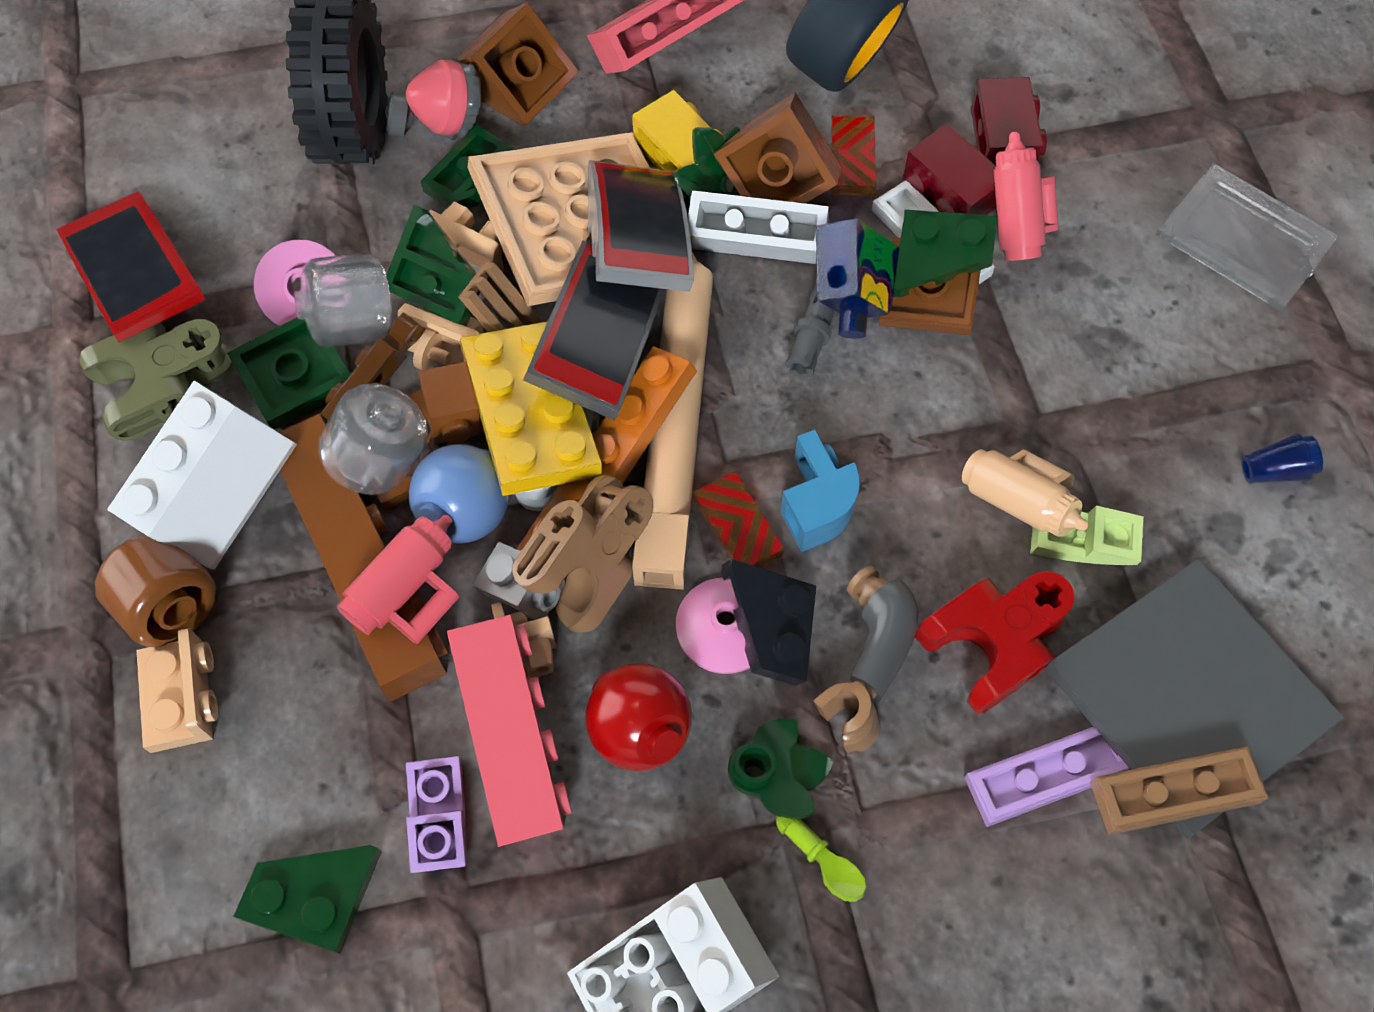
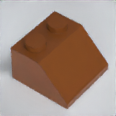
(519, 65)
(780, 156)

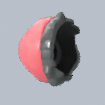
(446, 97)

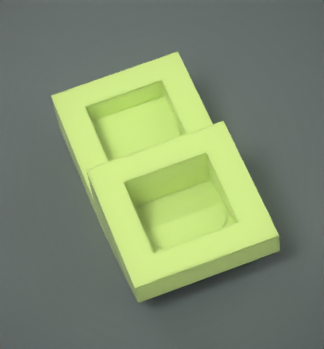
(1110, 539)

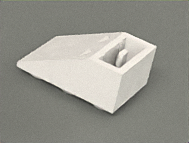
(679, 959)

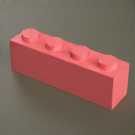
(650, 29)
(507, 731)

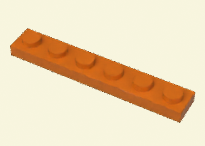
(622, 441)

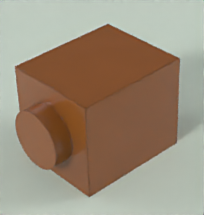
(450, 403)

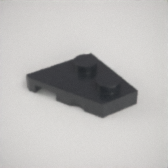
(774, 619)

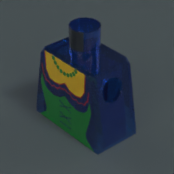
(855, 273)

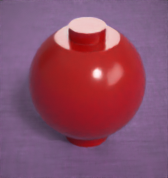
(638, 717)

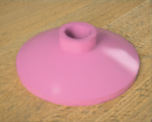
(277, 274)
(702, 637)

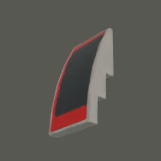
(638, 227)

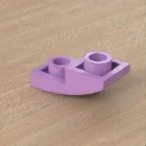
(436, 814)

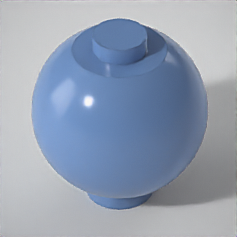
(459, 484)

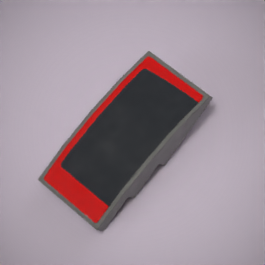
(593, 338)

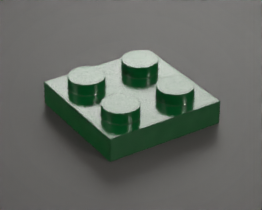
(288, 372)

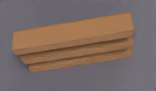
(503, 297)

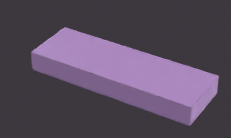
(1041, 775)

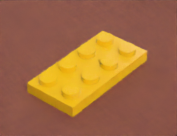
(529, 431)

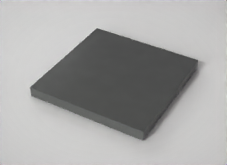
(1192, 679)

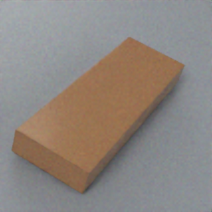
(1178, 790)

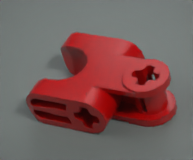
(1005, 628)

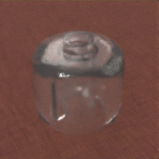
(344, 300)
(372, 438)

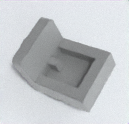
(498, 583)

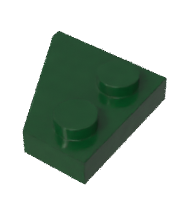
(451, 178)
(941, 247)
(430, 268)
(310, 895)

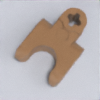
(588, 545)

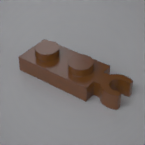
(378, 360)

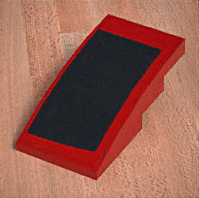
(129, 266)

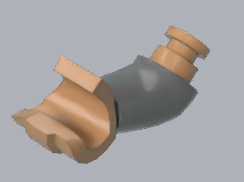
(892, 627)

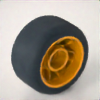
(840, 38)

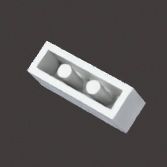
(755, 226)

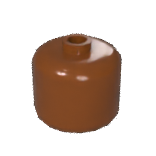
(154, 590)

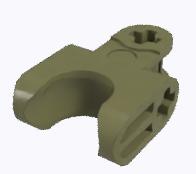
(162, 370)

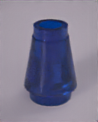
(1286, 460)

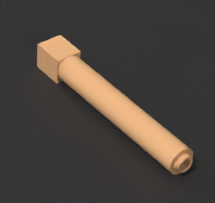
(671, 454)

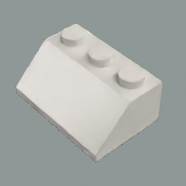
(202, 476)

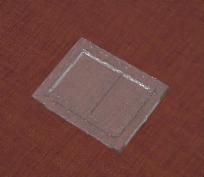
(1247, 236)

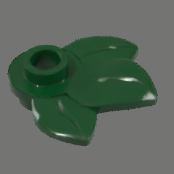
(707, 172)
(787, 768)

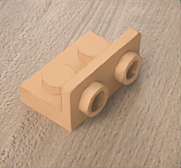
(176, 693)

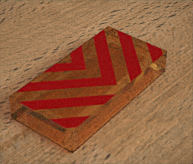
(854, 148)
(738, 521)

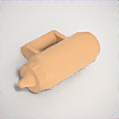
(1026, 489)

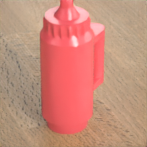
(1023, 201)
(396, 576)

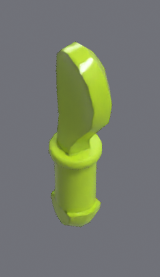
(838, 873)

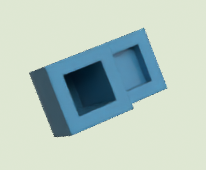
(827, 499)

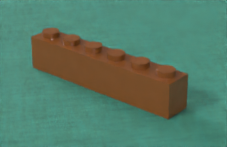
(347, 543)

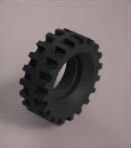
(337, 80)

